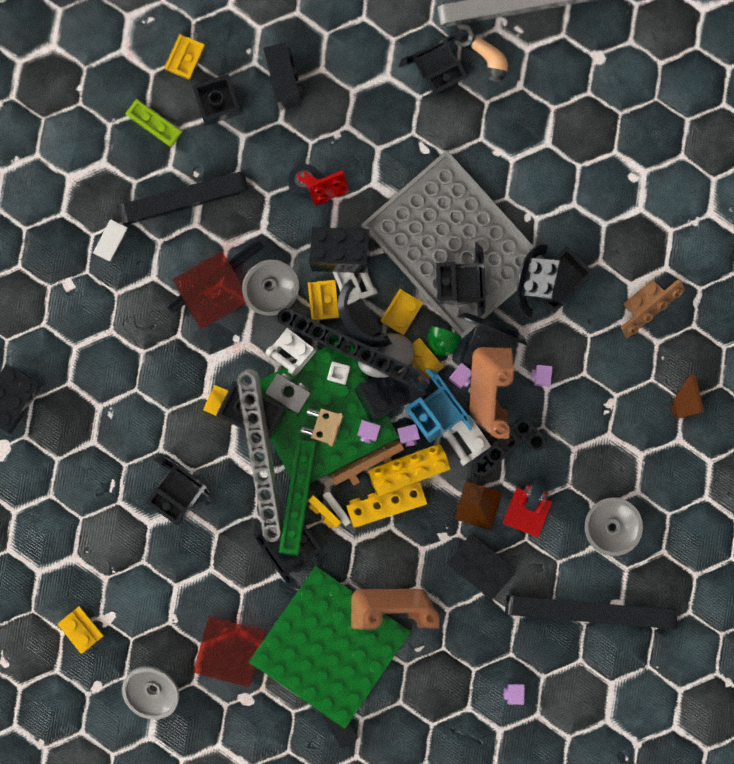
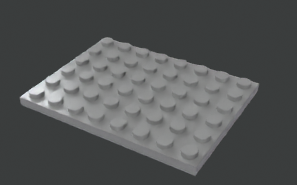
(439, 222)

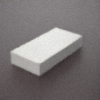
(110, 240)
(337, 509)

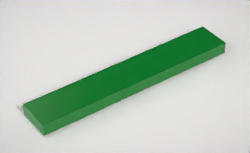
(297, 497)

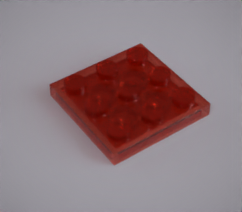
(210, 289)
(227, 651)

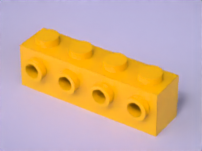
(409, 469)
(386, 505)

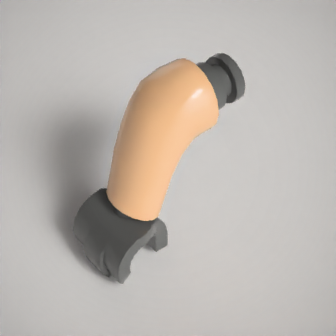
(495, 58)

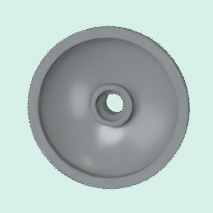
(272, 298)
(400, 349)
(627, 524)
(147, 700)

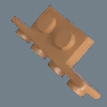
(648, 303)

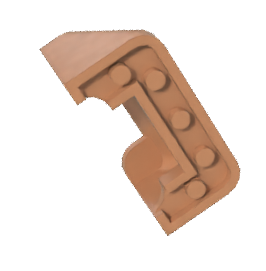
(490, 369)
(369, 605)

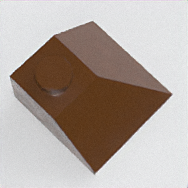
(687, 399)
(478, 505)

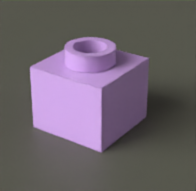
(542, 375)
(461, 376)
(368, 432)
(408, 435)
(514, 694)

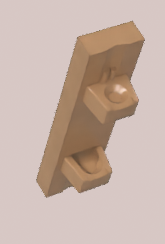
(365, 462)

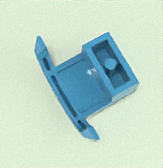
(437, 411)

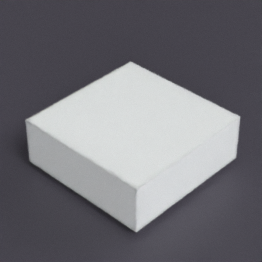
(338, 373)

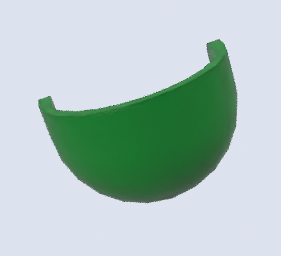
(442, 342)

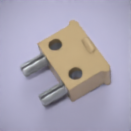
(329, 427)

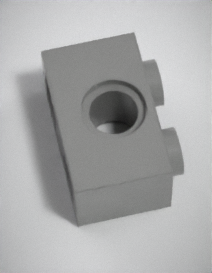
(277, 388)

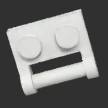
(343, 277)
(295, 347)
(473, 439)

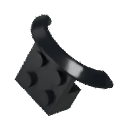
(438, 64)
(542, 279)
(462, 282)
(359, 320)
(488, 335)
(177, 492)
(288, 563)

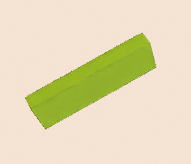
(153, 123)

